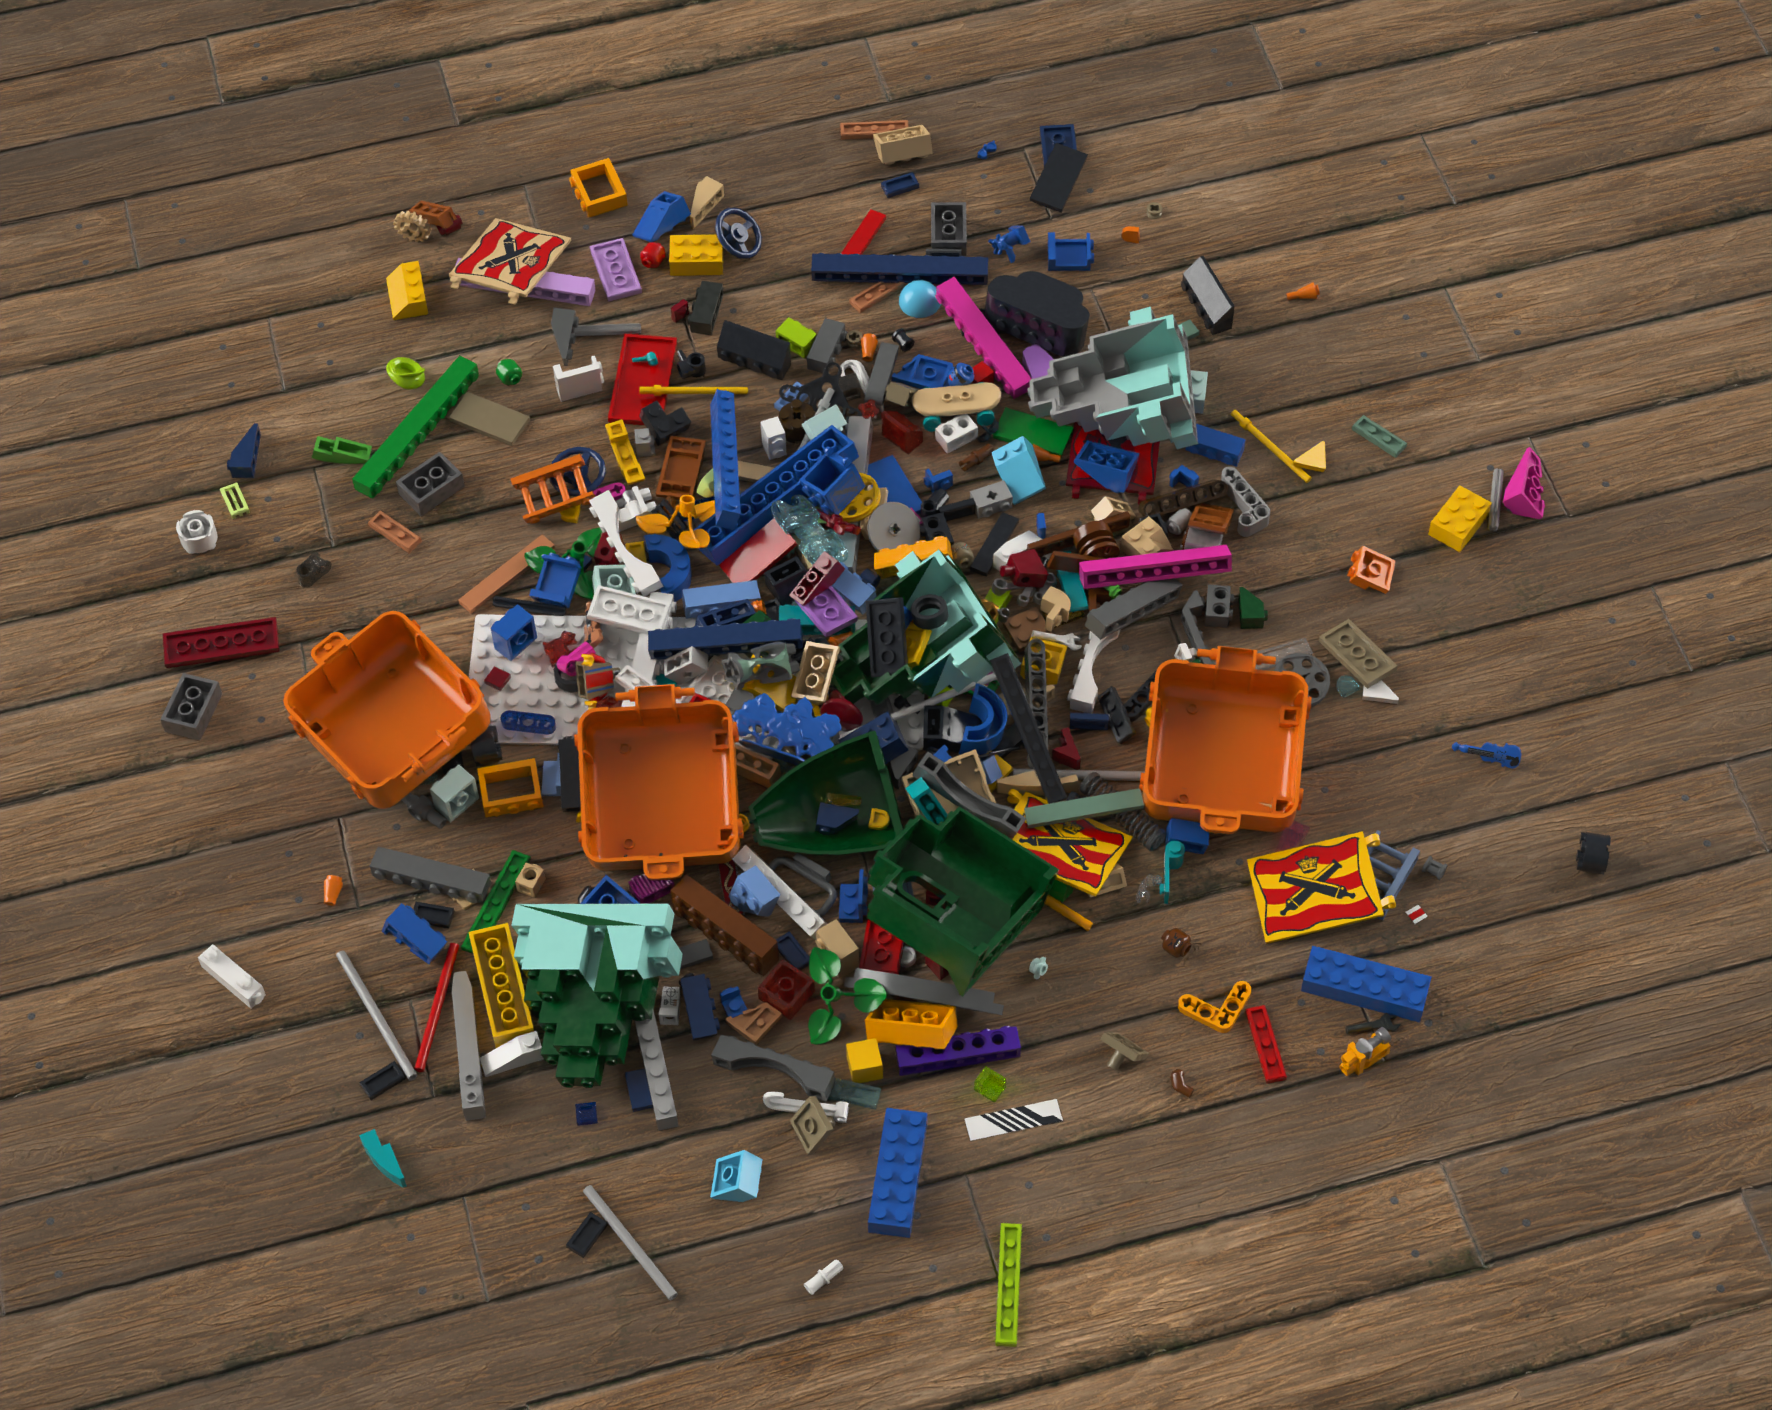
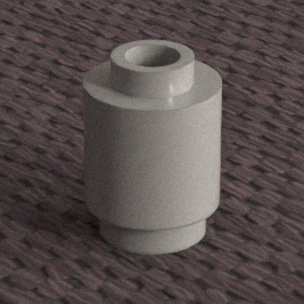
(1179, 521)

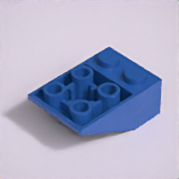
(661, 216)

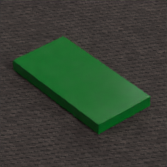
(1036, 430)

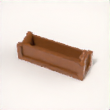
(434, 213)

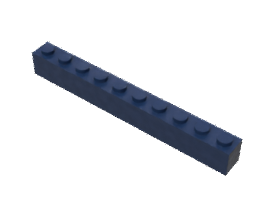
(899, 268)

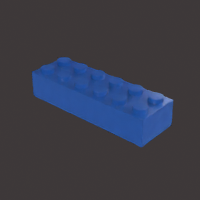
(1366, 983)
(897, 1172)

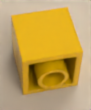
(864, 1061)

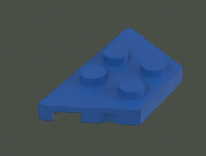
(924, 373)

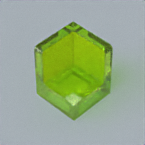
(990, 1084)

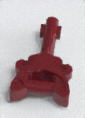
(838, 525)

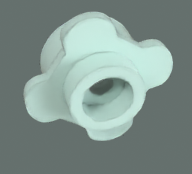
(1038, 967)

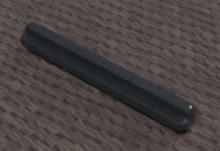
(529, 606)

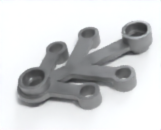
(1000, 586)

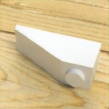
(1013, 546)
(513, 1054)

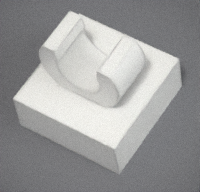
(1184, 653)

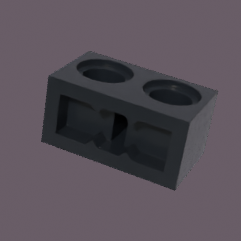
(935, 526)

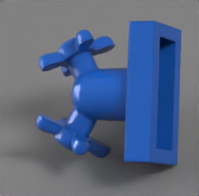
(1016, 235)

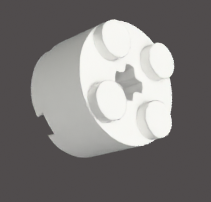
(197, 532)

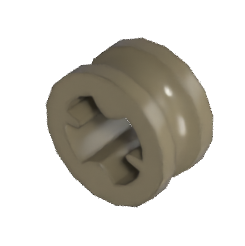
(1154, 214)
(854, 343)

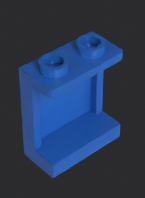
(1070, 253)
(556, 580)

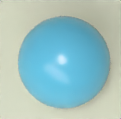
(919, 299)

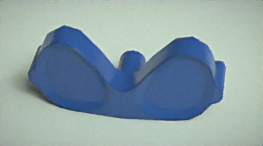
(990, 147)

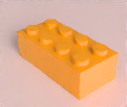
(912, 1024)

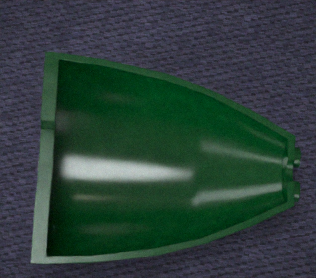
(789, 808)

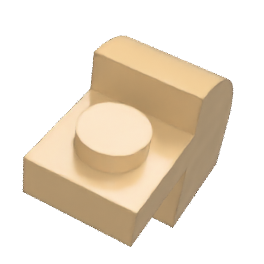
(1057, 607)

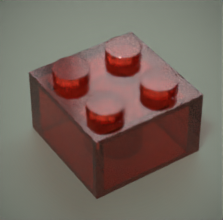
(786, 989)

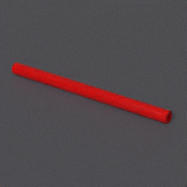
(436, 1007)

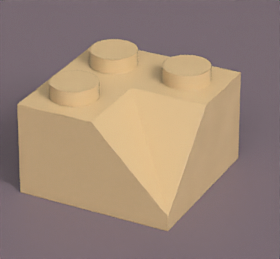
(1145, 539)
(835, 939)

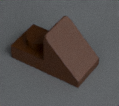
(1097, 597)

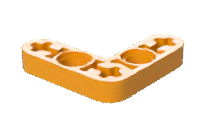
(1217, 1014)

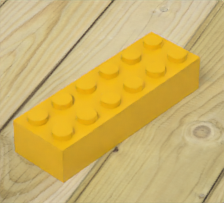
(501, 983)

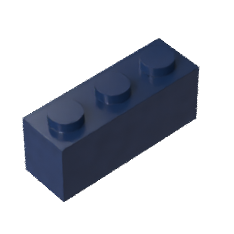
(699, 1006)

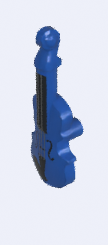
(1508, 755)

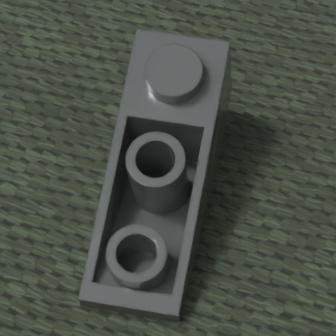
(563, 326)

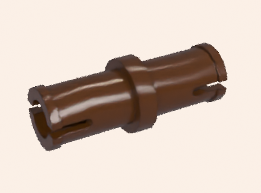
(976, 457)

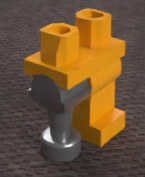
(1365, 1052)

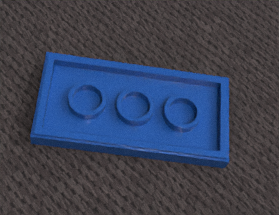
(891, 476)

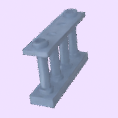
(1399, 875)

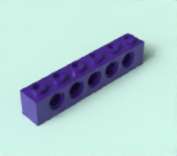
(968, 1055)

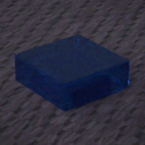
(586, 1113)

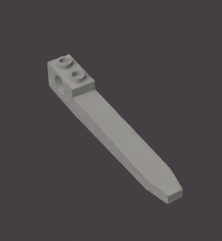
(468, 1048)

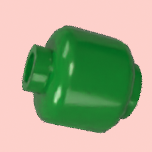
(509, 372)

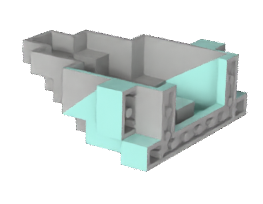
(1125, 384)

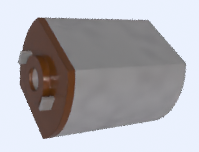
(1198, 538)

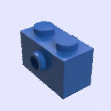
(1189, 834)

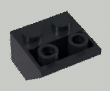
(784, 578)

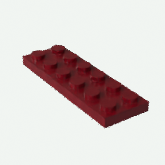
(220, 642)

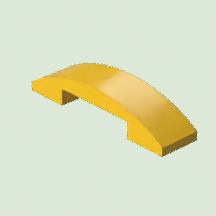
(624, 452)

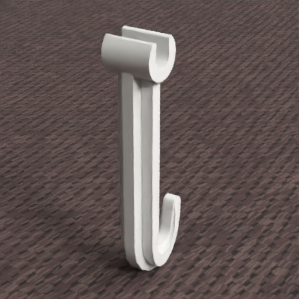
(861, 374)
(776, 1101)

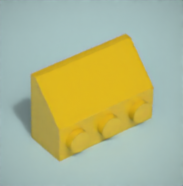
(407, 291)

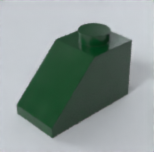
(1251, 610)

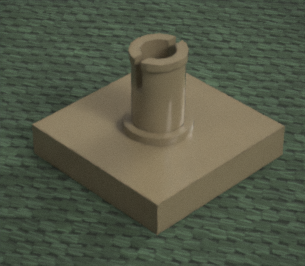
(1123, 1048)
(812, 1125)

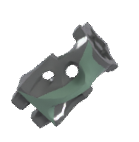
(741, 670)

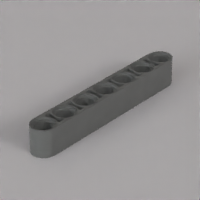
(1039, 678)

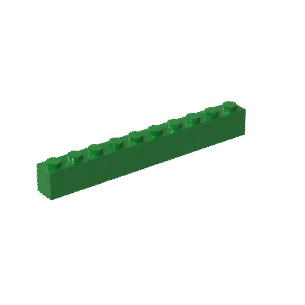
(415, 427)

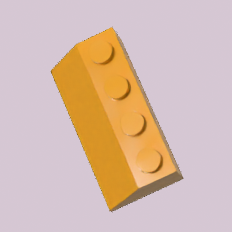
(886, 559)

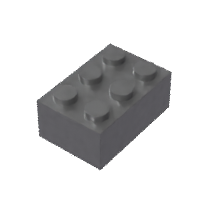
(949, 226)
(430, 483)
(191, 706)

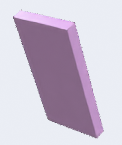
(615, 269)

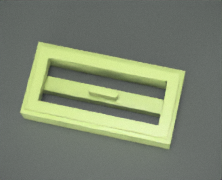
(239, 511)

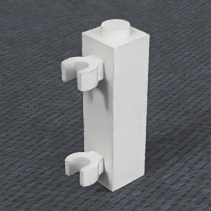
(232, 976)

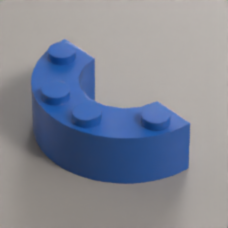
(673, 555)
(993, 713)

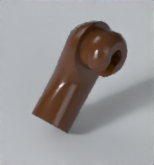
(1178, 1083)

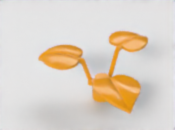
(693, 538)

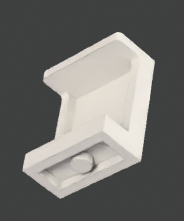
(578, 381)

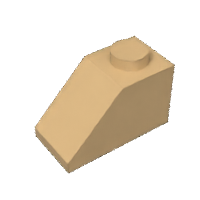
(1109, 507)

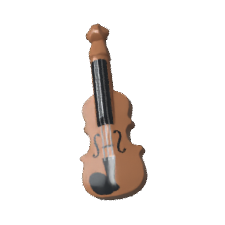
(592, 630)

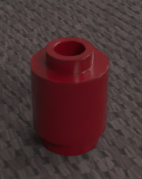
(454, 227)

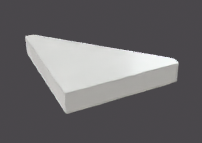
(1379, 692)

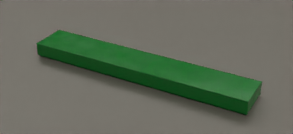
(498, 896)

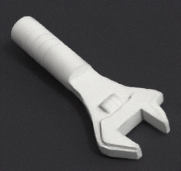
(1063, 639)

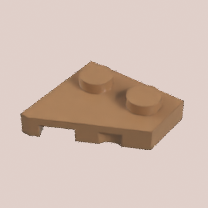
(755, 1022)

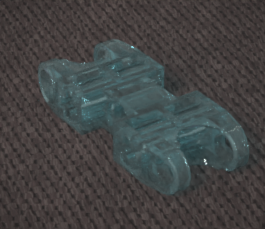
(803, 521)

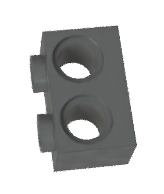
(1218, 606)

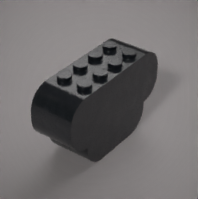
(1038, 311)

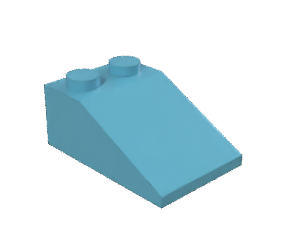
(1019, 469)

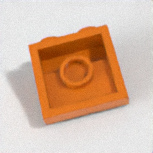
(1371, 570)

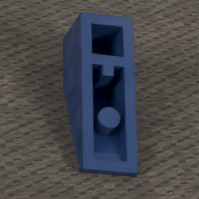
(244, 456)
(732, 613)

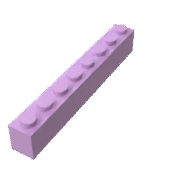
(556, 288)

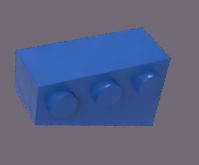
(414, 933)

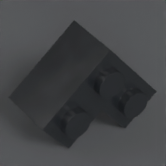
(663, 425)

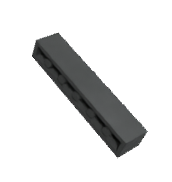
(1132, 606)
(430, 875)

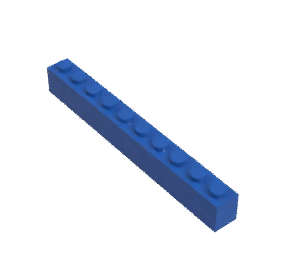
(725, 459)

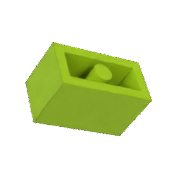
(800, 337)

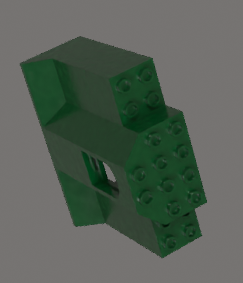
(978, 872)

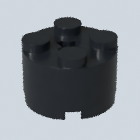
(485, 747)
(1593, 853)

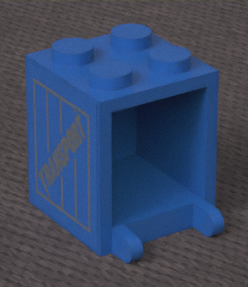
(832, 482)

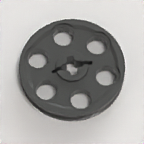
(1317, 668)

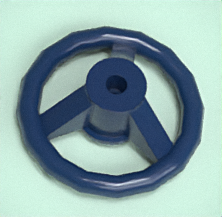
(734, 236)
(569, 476)

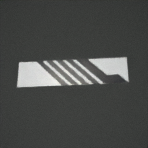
(1013, 1119)

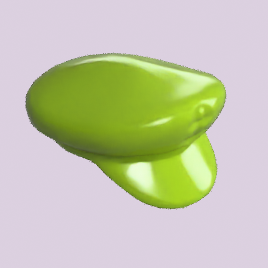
(406, 373)

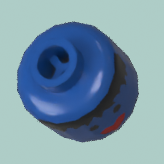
(960, 375)

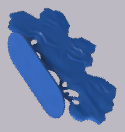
(791, 728)

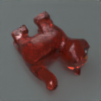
(558, 646)

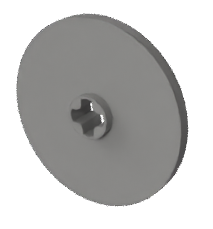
(891, 515)

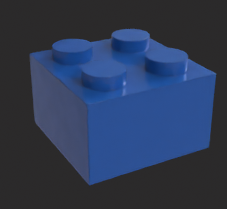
(513, 632)

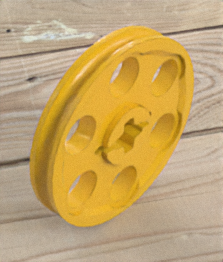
(858, 502)

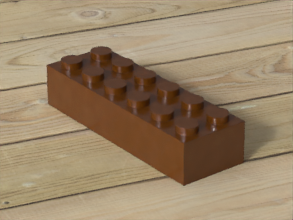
(725, 926)

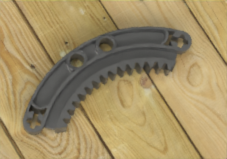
(929, 991)

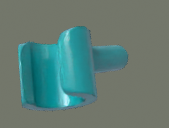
(650, 357)

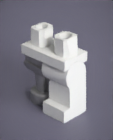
(634, 505)

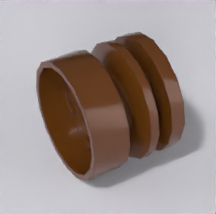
(1096, 540)

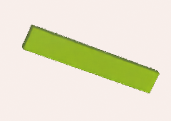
(1008, 1285)

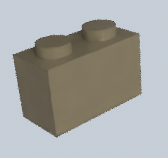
(900, 393)

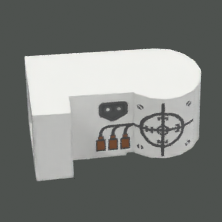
(670, 1006)

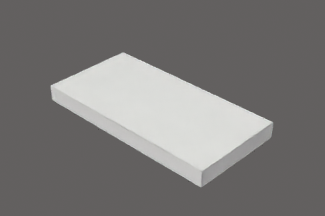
(627, 610)

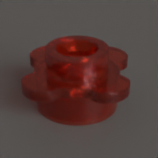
(867, 413)

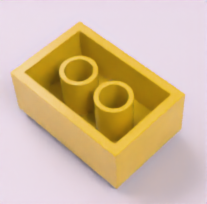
(695, 255)
(1459, 518)

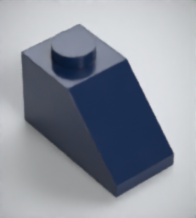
(834, 818)

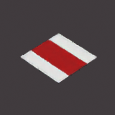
(1416, 914)

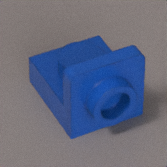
(732, 1002)

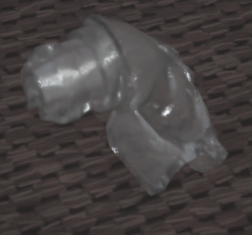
(1149, 881)

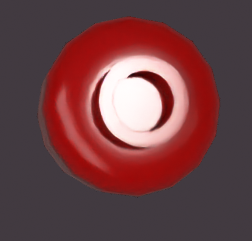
(652, 255)

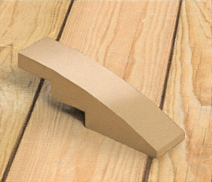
(1029, 783)

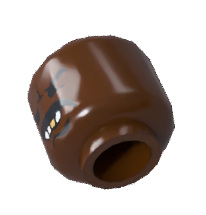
(1176, 942)

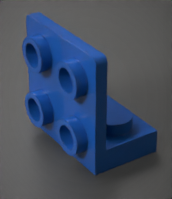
(854, 900)

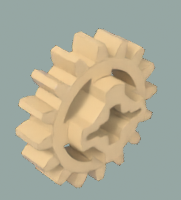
(412, 226)

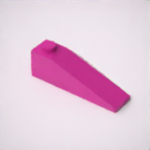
(1524, 489)

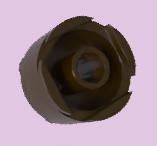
(791, 418)

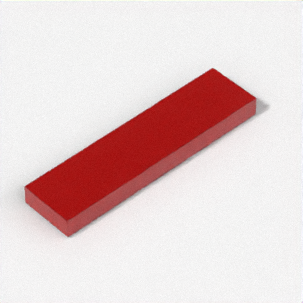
(865, 233)
(1265, 1044)

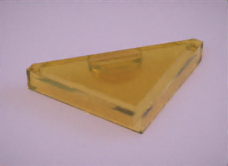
(840, 799)

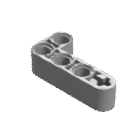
(1247, 501)

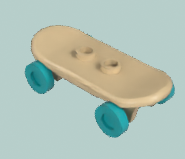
(957, 401)

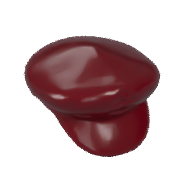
(848, 713)

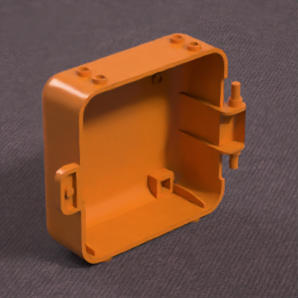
(386, 708)
(1228, 740)
(658, 783)

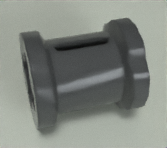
(1434, 868)

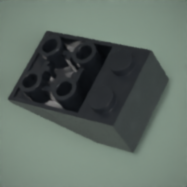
(946, 727)

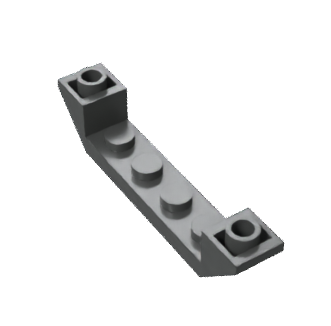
(1191, 610)

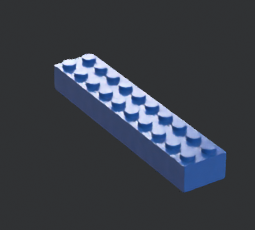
(778, 484)

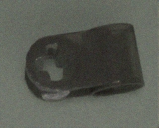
(312, 569)

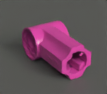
(564, 660)

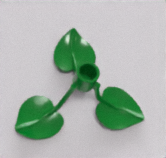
(585, 543)
(868, 995)

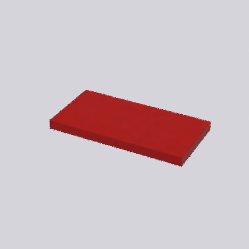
(630, 375)

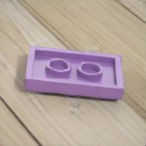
(829, 612)

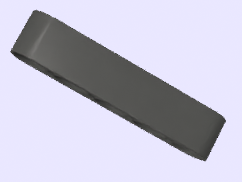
(881, 373)

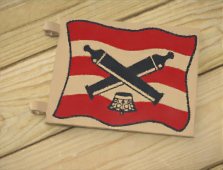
(509, 258)

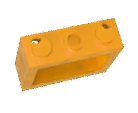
(602, 204)
(507, 772)

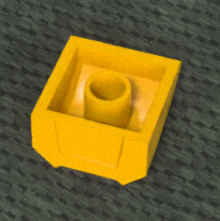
(1054, 659)

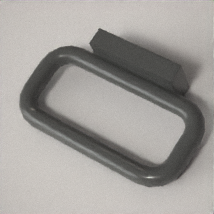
(812, 872)

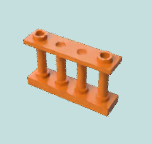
(540, 477)

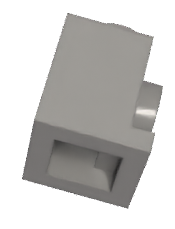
(644, 443)

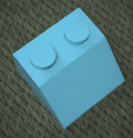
(736, 1177)

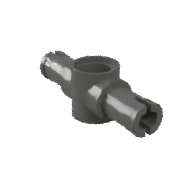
(422, 808)

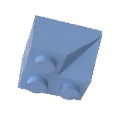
(754, 893)

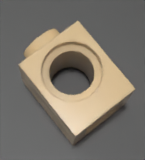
(530, 887)

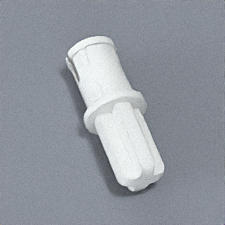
(823, 1277)

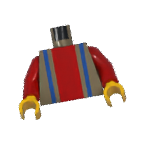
(594, 678)

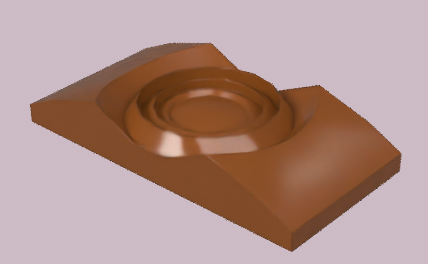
(681, 467)
(1211, 518)

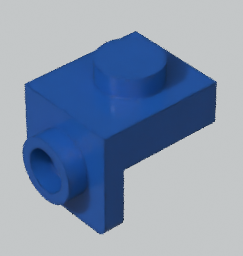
(1184, 476)
(940, 481)

